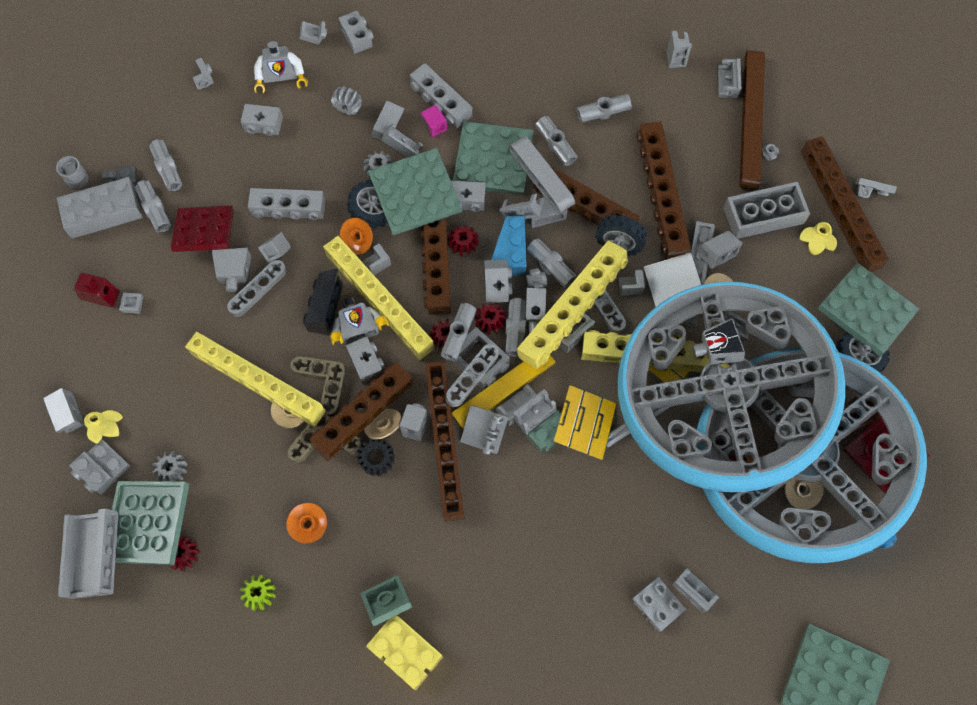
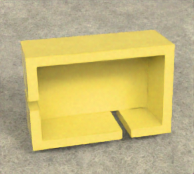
(404, 651)

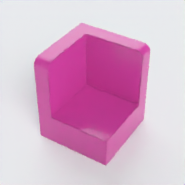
(435, 121)

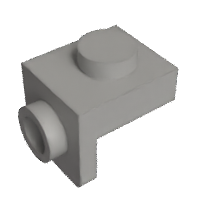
(312, 33)
(204, 79)

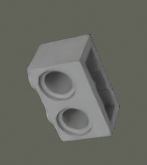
(356, 32)

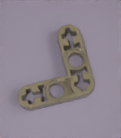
(327, 374)
(310, 429)

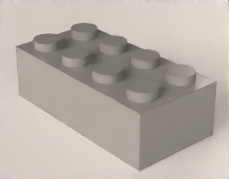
(99, 207)
(766, 210)

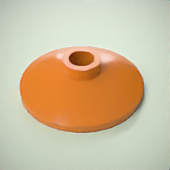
(349, 235)
(302, 514)

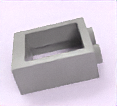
(501, 366)

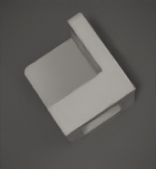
(274, 247)
(377, 261)
(632, 285)

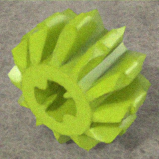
(264, 587)

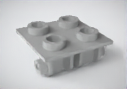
(484, 429)
(658, 604)

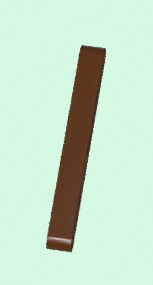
(752, 120)

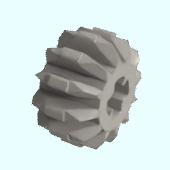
(346, 100)
(375, 161)
(164, 463)

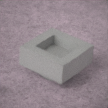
(131, 303)

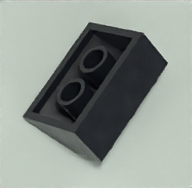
(323, 302)

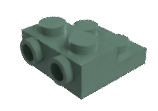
(544, 435)
(386, 600)

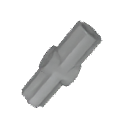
(595, 110)
(551, 133)
(165, 165)
(152, 206)
(551, 263)
(515, 326)
(455, 341)

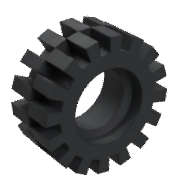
(383, 466)

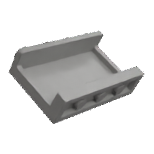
(88, 555)

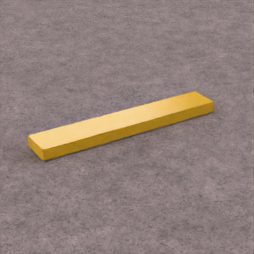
(501, 389)

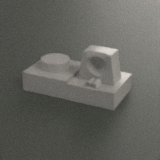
(866, 186)

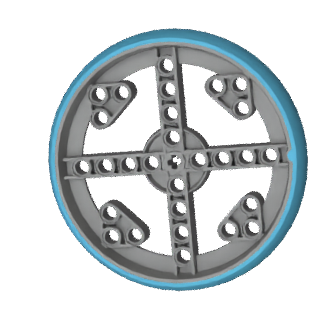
(694, 466)
(826, 546)

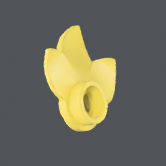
(817, 240)
(104, 426)

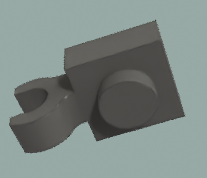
(122, 172)

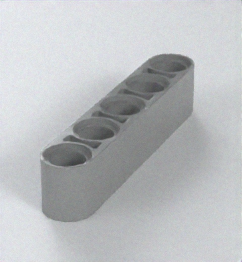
(542, 174)

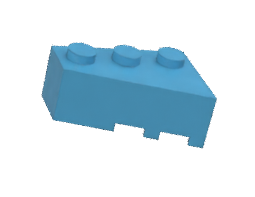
(512, 245)

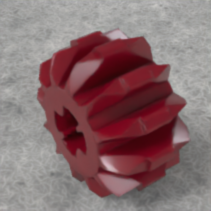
(461, 234)
(492, 312)
(438, 331)
(189, 556)

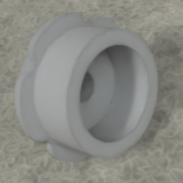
(769, 155)

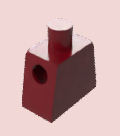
(91, 289)

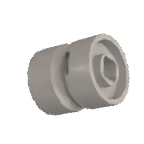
(72, 172)

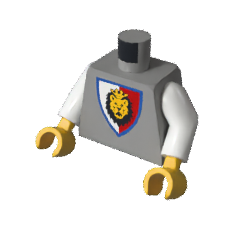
(278, 65)
(356, 322)

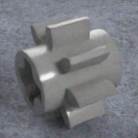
(536, 279)

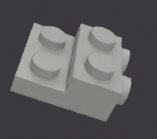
(99, 467)

